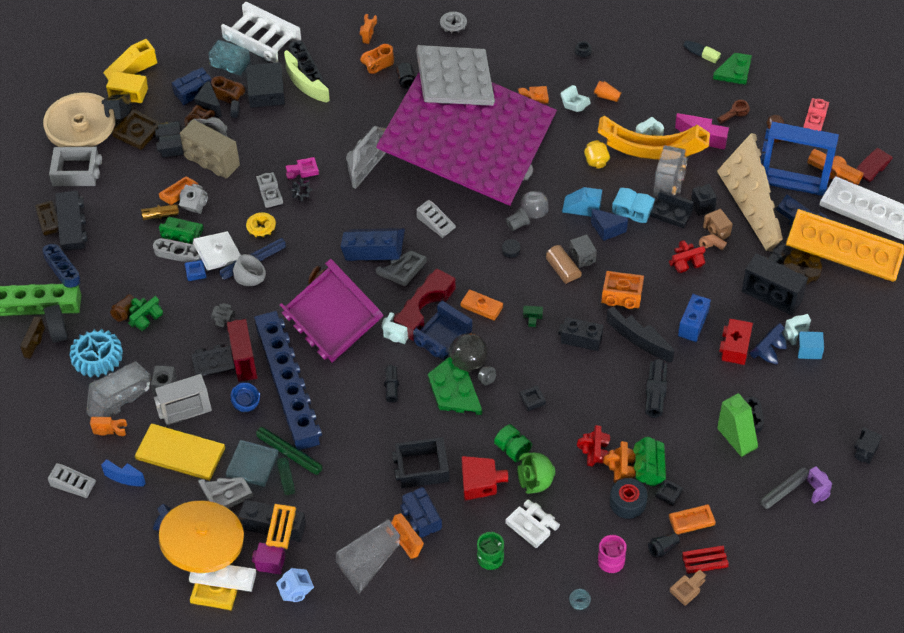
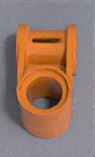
(379, 58)

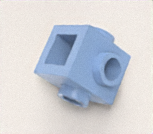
(295, 585)

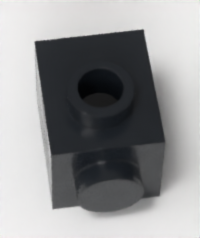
(704, 199)

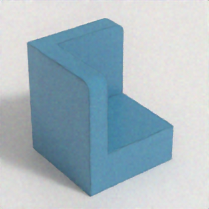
(811, 345)

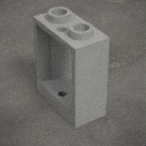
(75, 178)
(186, 408)

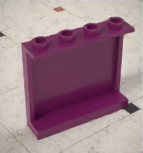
(332, 312)

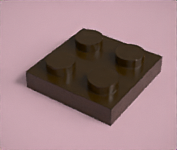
(136, 129)

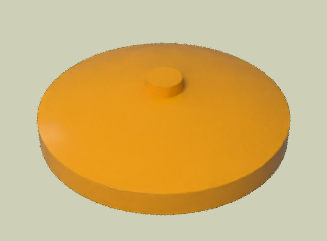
(201, 536)

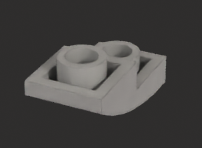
(269, 189)

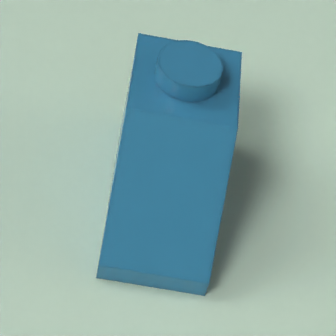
(583, 201)

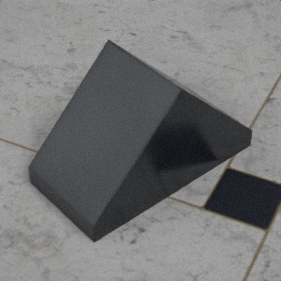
(208, 100)

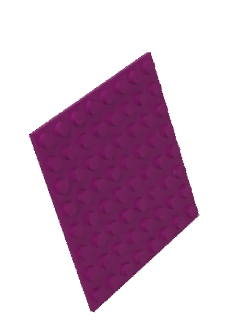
(470, 143)

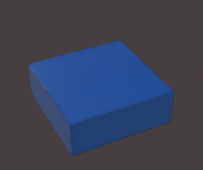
(195, 270)

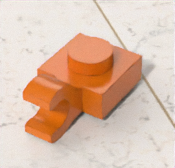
(368, 29)
(536, 93)
(105, 425)

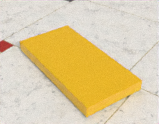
(180, 452)

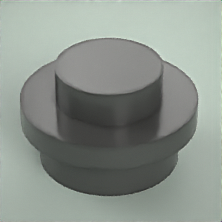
(487, 375)

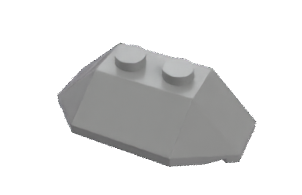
(364, 156)

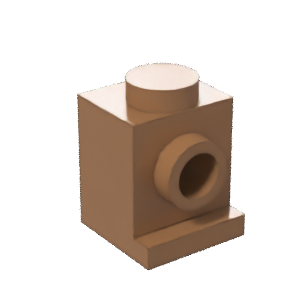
(718, 224)

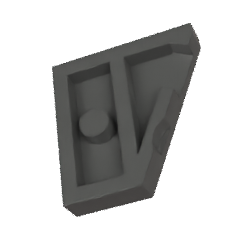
(404, 269)

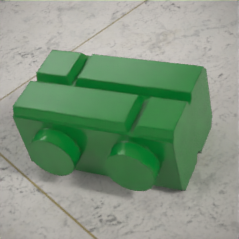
(649, 461)

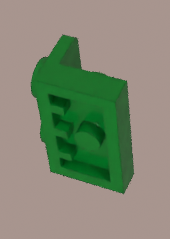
(180, 230)

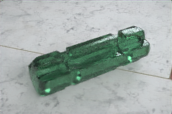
(286, 476)

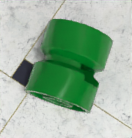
(510, 441)
(490, 550)

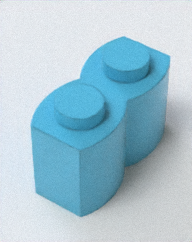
(633, 205)

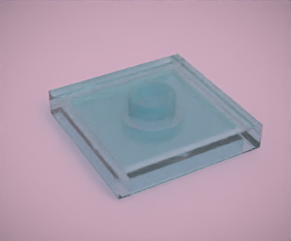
(252, 463)

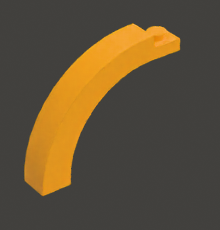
(651, 146)

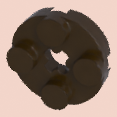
(811, 262)

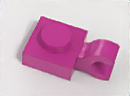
(304, 167)

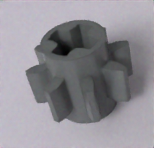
(223, 314)

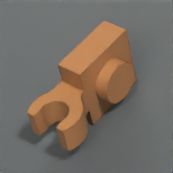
(687, 588)

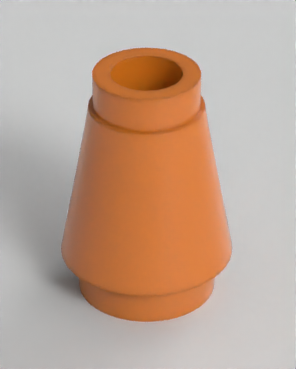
(607, 92)

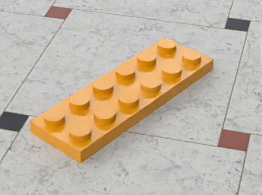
(846, 245)

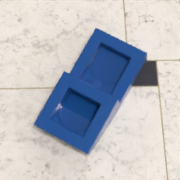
(127, 475)

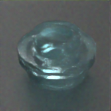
(580, 593)

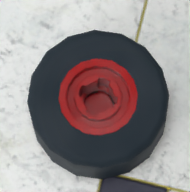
(628, 498)

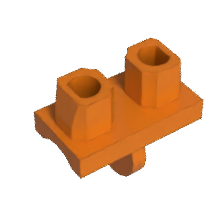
(618, 461)

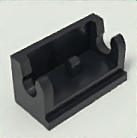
(119, 103)

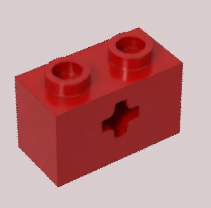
(736, 341)

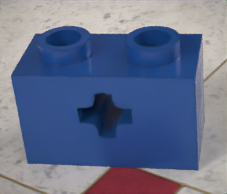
(694, 318)

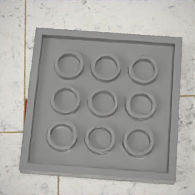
(455, 75)

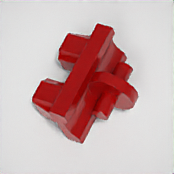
(686, 254)
(591, 445)

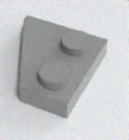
(226, 491)

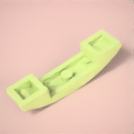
(313, 89)

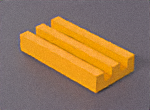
(278, 543)

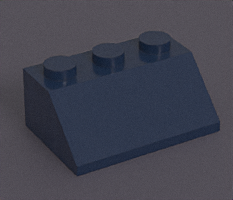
(372, 244)

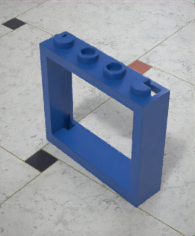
(802, 136)

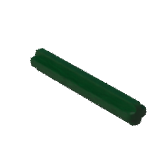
(289, 450)

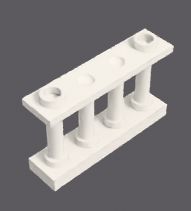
(262, 19)

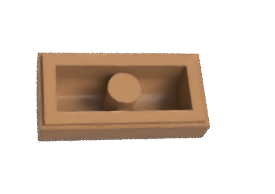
(563, 264)

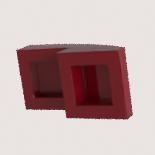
(874, 163)

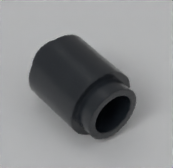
(405, 75)

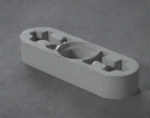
(172, 246)

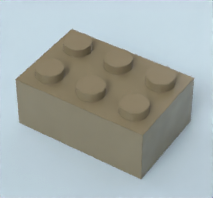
(210, 149)

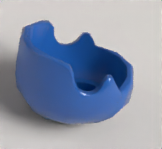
(245, 397)

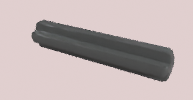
(784, 488)

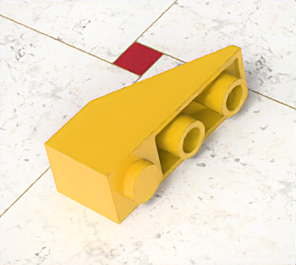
(134, 59)

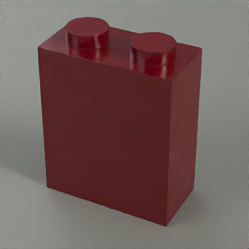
(242, 350)

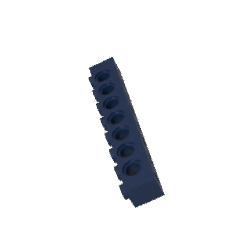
(302, 436)

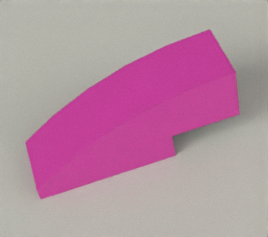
(718, 134)

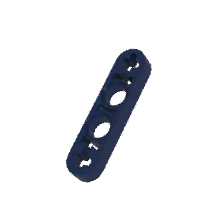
(61, 265)

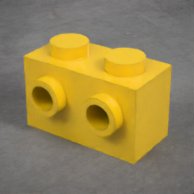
(128, 84)

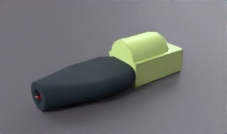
(701, 50)

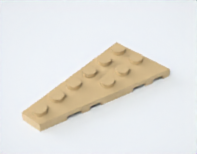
(750, 189)

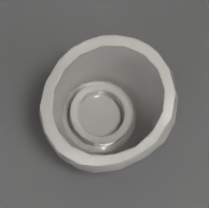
(248, 271)

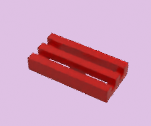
(704, 556)

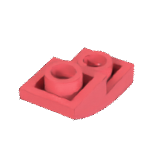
(816, 114)

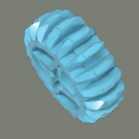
(87, 361)

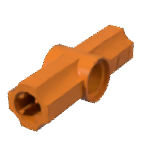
(839, 167)

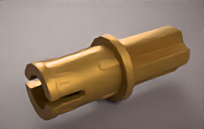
(159, 212)

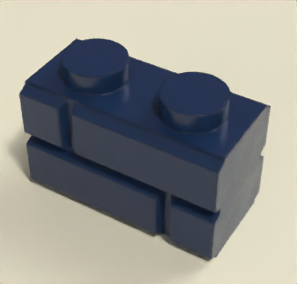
(189, 86)
(421, 512)

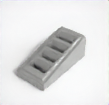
(429, 209)
(59, 475)

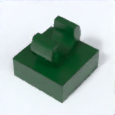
(533, 314)

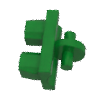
(139, 317)

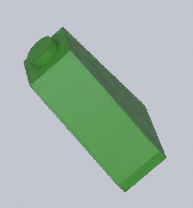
(738, 425)

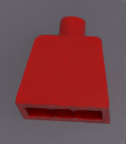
(480, 477)

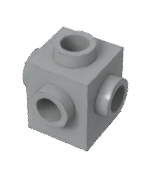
(193, 198)

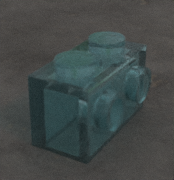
(229, 57)

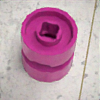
(612, 553)

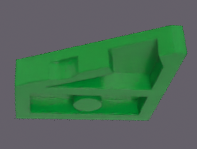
(734, 69)

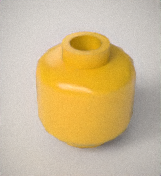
(596, 154)

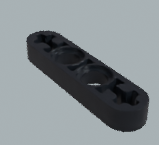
(309, 64)

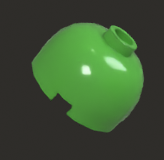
(535, 472)

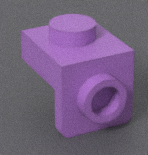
(820, 483)

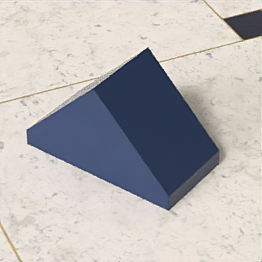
(608, 224)

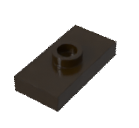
(47, 217)
(33, 337)

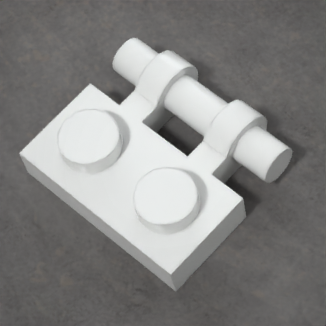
(528, 527)

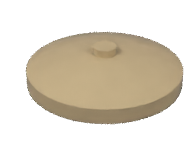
(78, 121)

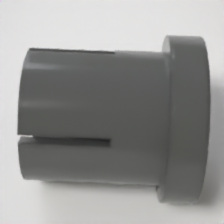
(517, 220)

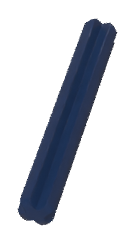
(260, 254)

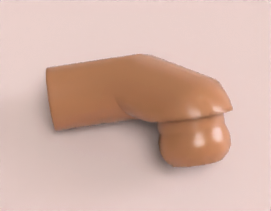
(712, 240)

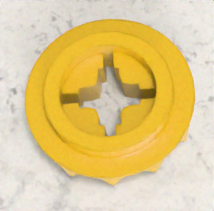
(262, 219)

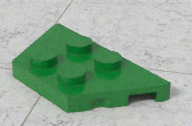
(453, 388)

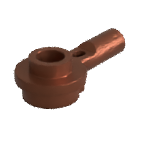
(739, 108)

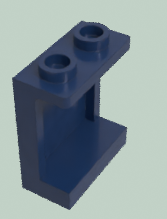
(442, 330)

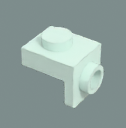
(573, 100)
(650, 127)
(795, 326)
(394, 331)

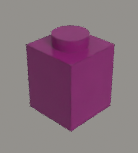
(269, 558)

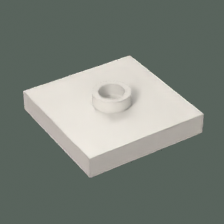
(216, 250)

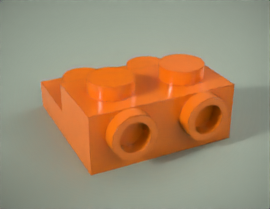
(622, 289)

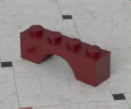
(437, 287)

